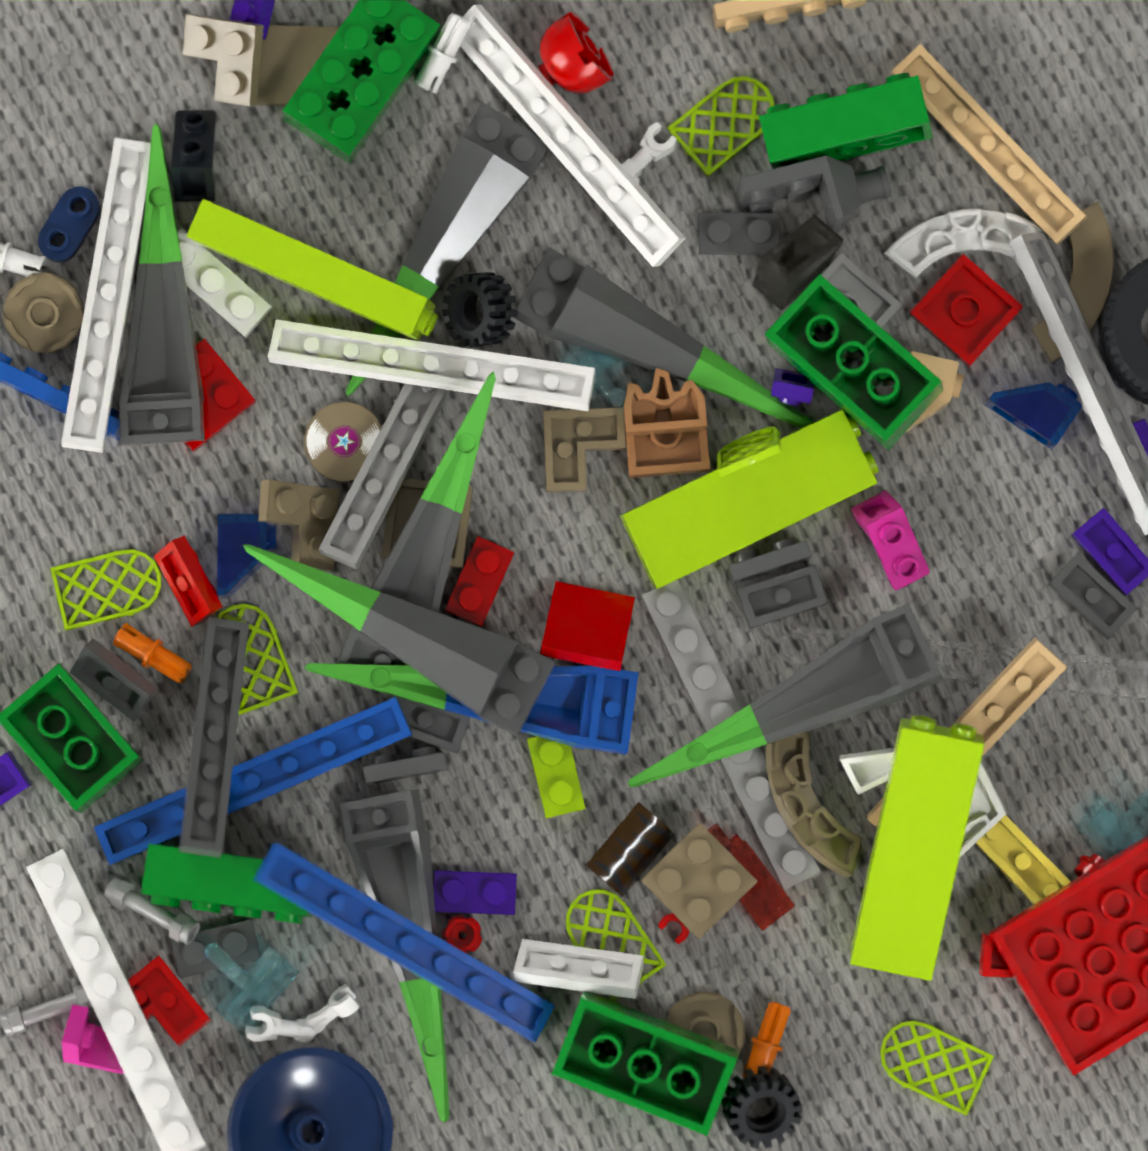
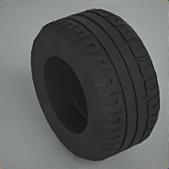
(1122, 335)

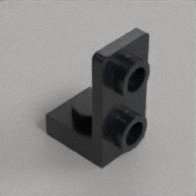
(193, 156)

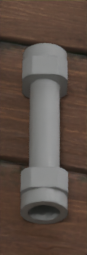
(122, 895)
(16, 1020)

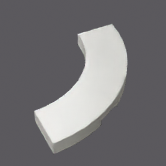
(957, 233)

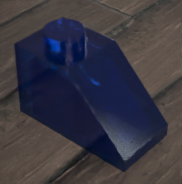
(1038, 410)
(233, 561)

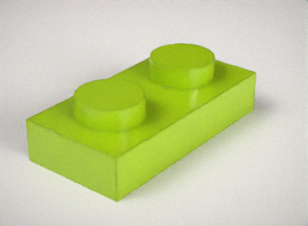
(556, 777)

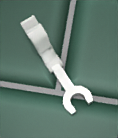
(649, 151)
(341, 1004)

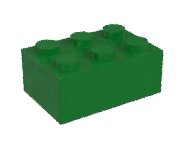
(69, 738)

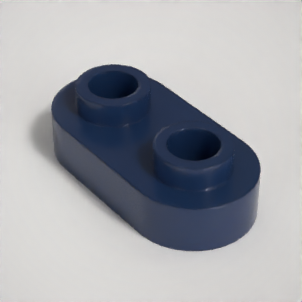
(71, 224)

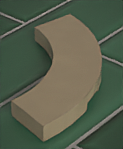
(1090, 273)
(804, 816)

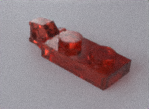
(766, 899)

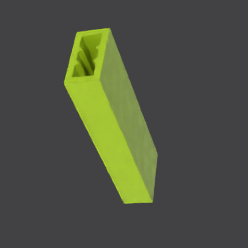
(312, 271)
(730, 512)
(917, 847)

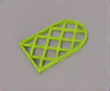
(712, 132)
(747, 454)
(68, 625)
(266, 701)
(628, 915)
(912, 1085)

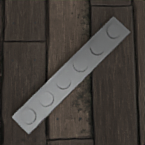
(382, 474)

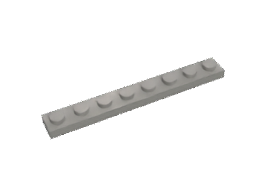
(1086, 369)
(714, 704)

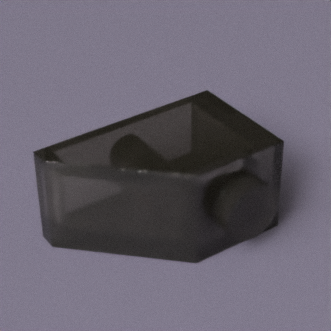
(796, 262)

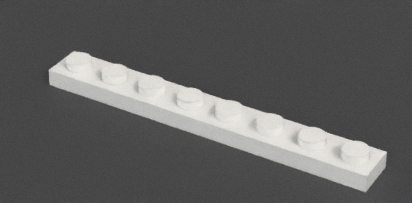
(569, 138)
(107, 297)
(431, 364)
(115, 1004)

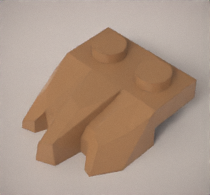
(665, 429)

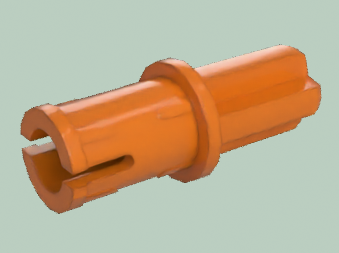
(152, 653)
(768, 1039)

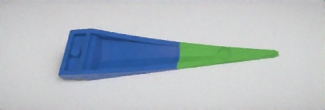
(576, 707)

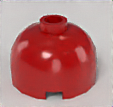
(572, 57)

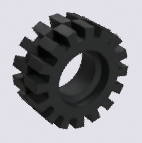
(496, 309)
(774, 1123)

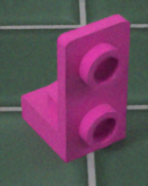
(892, 539)
(87, 1044)

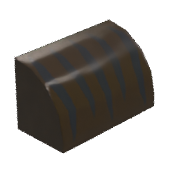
(630, 849)

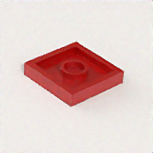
(966, 310)
(587, 626)

